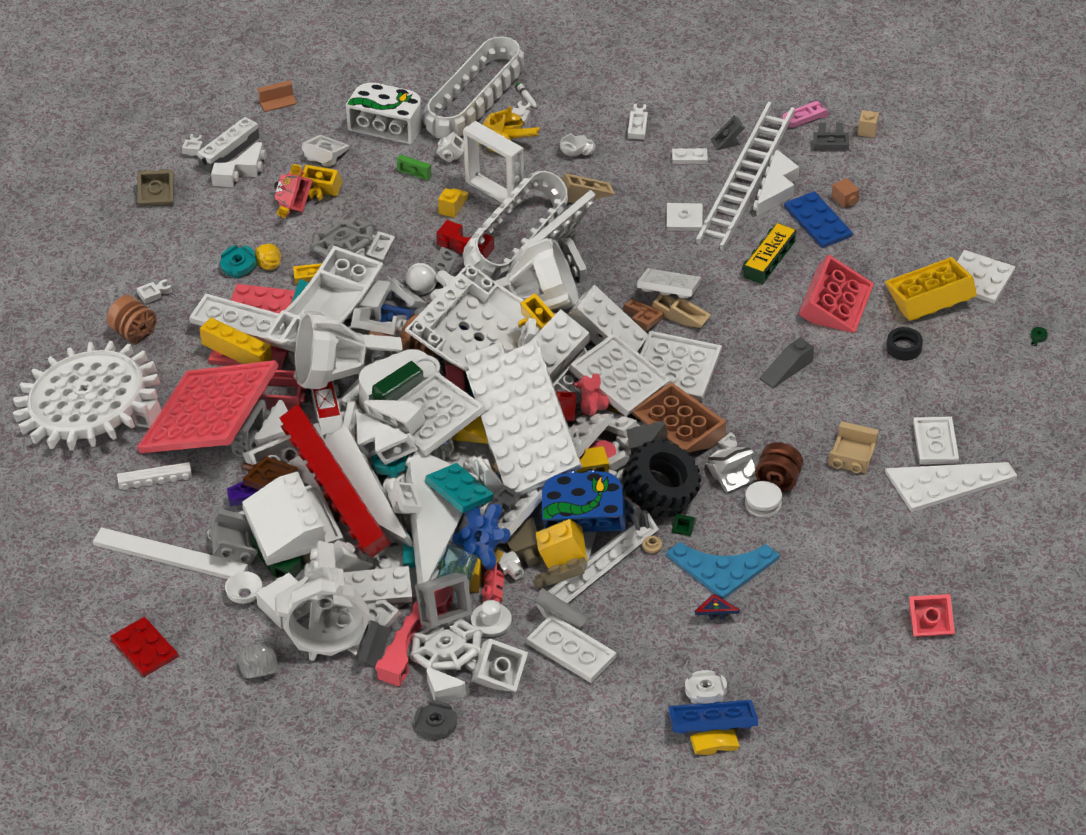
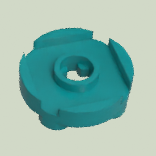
(241, 268)
(391, 469)

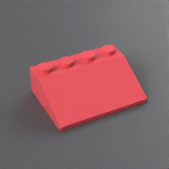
(836, 296)

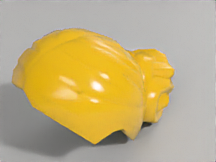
(268, 256)

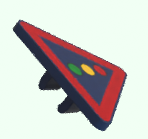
(716, 605)

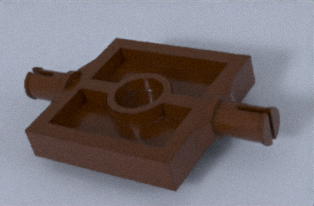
(265, 472)

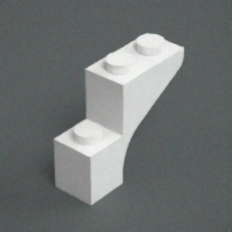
(246, 165)

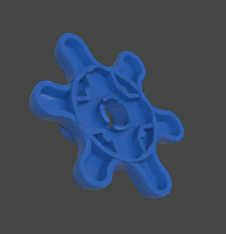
(490, 537)

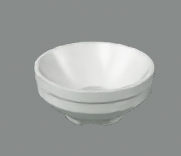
(243, 581)

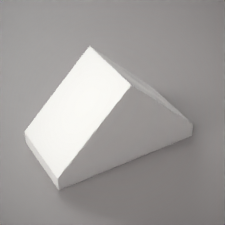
(444, 686)

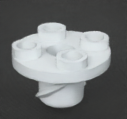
(491, 618)

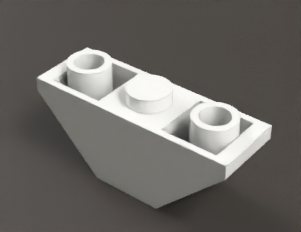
(271, 426)

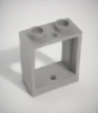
(245, 437)
(427, 602)

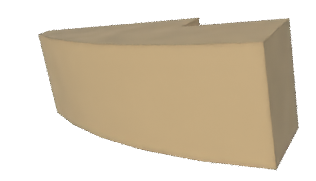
(681, 311)

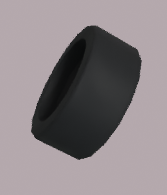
(904, 353)

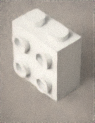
(267, 595)

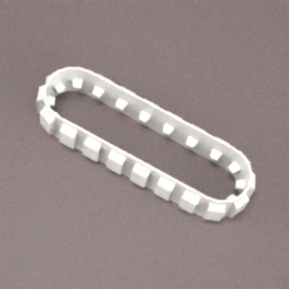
(490, 50)
(541, 180)

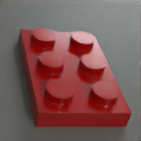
(144, 646)

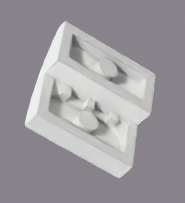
(379, 247)

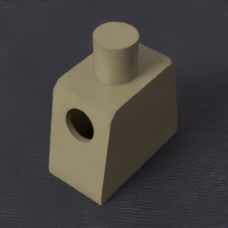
(524, 542)

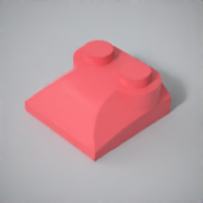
(931, 615)

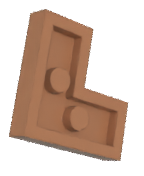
(643, 314)

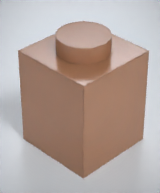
(845, 193)

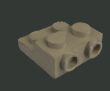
(156, 187)

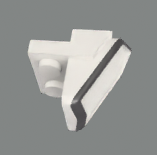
(732, 467)

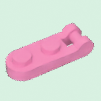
(806, 114)

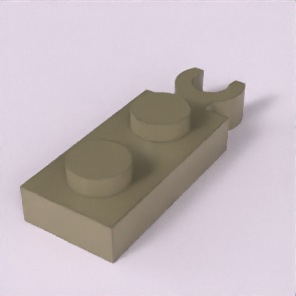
(560, 573)

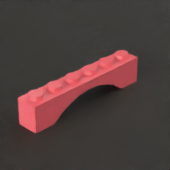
(394, 664)

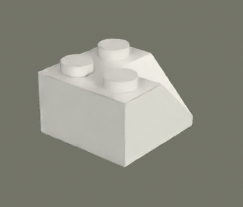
(499, 666)

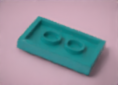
(459, 487)

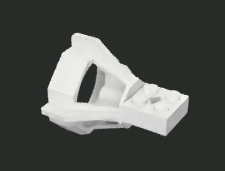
(546, 270)
(333, 351)
(324, 587)

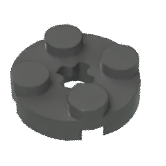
(435, 730)

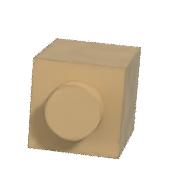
(868, 124)

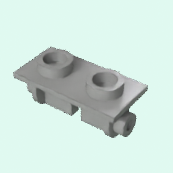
(444, 260)

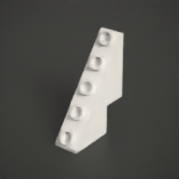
(778, 183)
(382, 439)

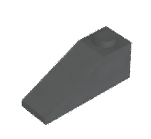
(789, 362)

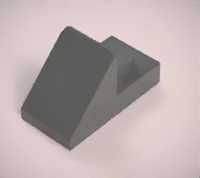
(727, 134)

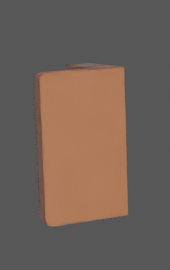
(276, 96)

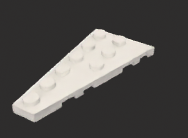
(937, 484)

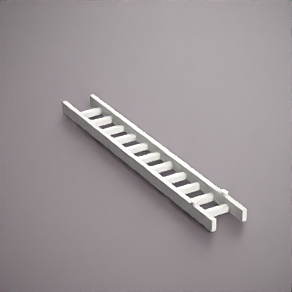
(735, 173)

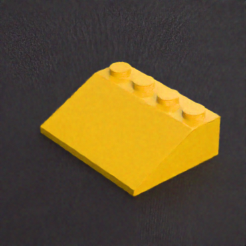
(931, 288)

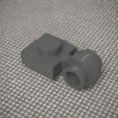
(506, 498)

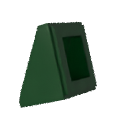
(683, 525)

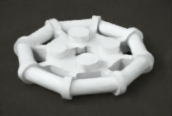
(455, 644)

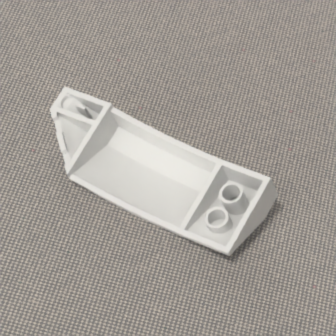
(333, 290)

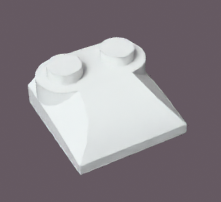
(323, 150)

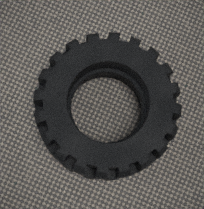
(652, 494)

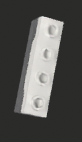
(228, 144)

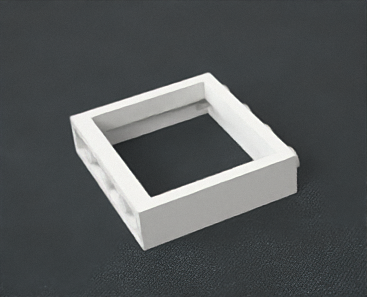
(478, 133)

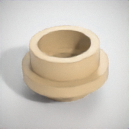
(652, 548)

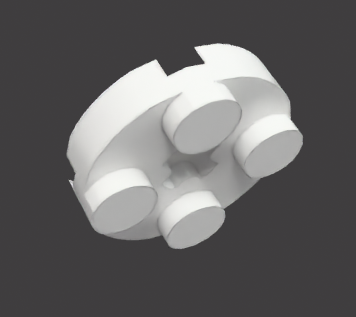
(698, 694)

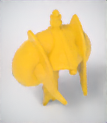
(508, 125)

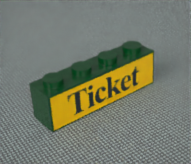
(769, 253)

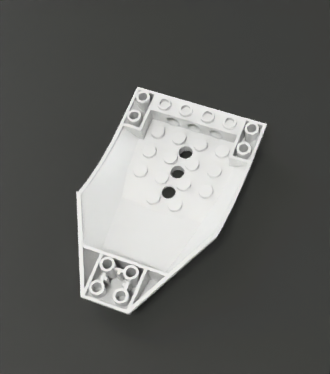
(486, 312)

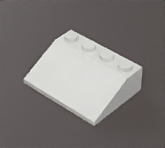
(284, 516)

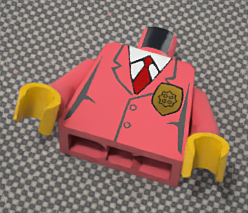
(292, 191)

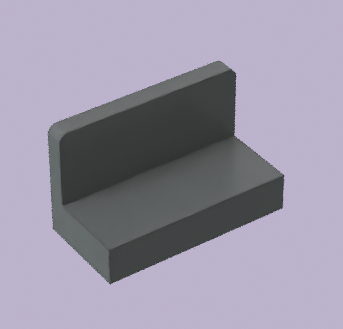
(372, 643)

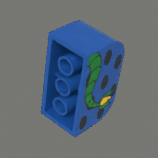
(587, 498)

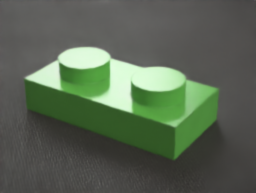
(414, 167)

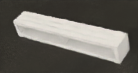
(154, 476)

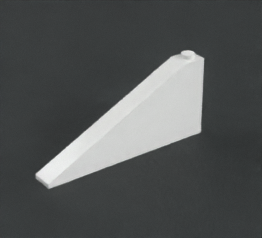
(363, 478)
(437, 520)

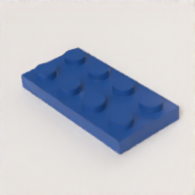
(818, 219)
(712, 716)

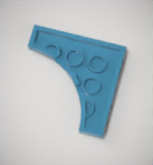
(722, 573)

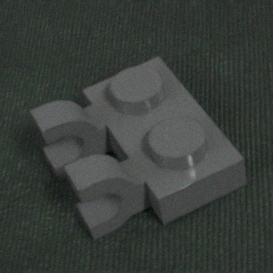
(831, 141)

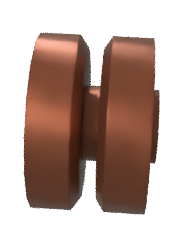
(779, 465)

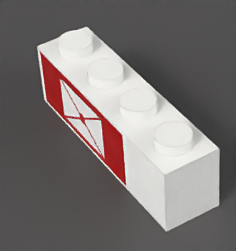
(328, 408)

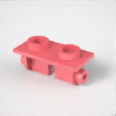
(493, 584)

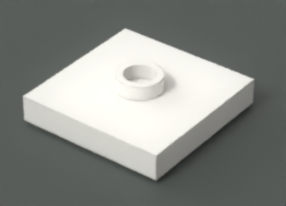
(684, 216)

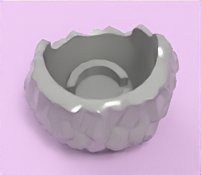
(257, 661)

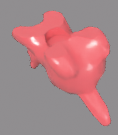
(590, 396)

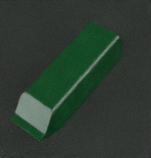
(397, 383)

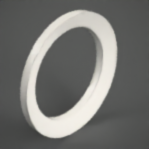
(430, 358)

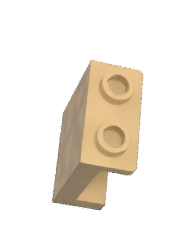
(853, 447)

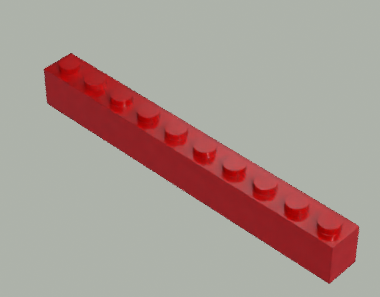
(334, 480)

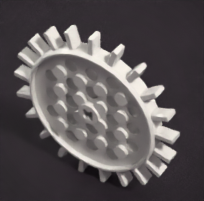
(86, 395)

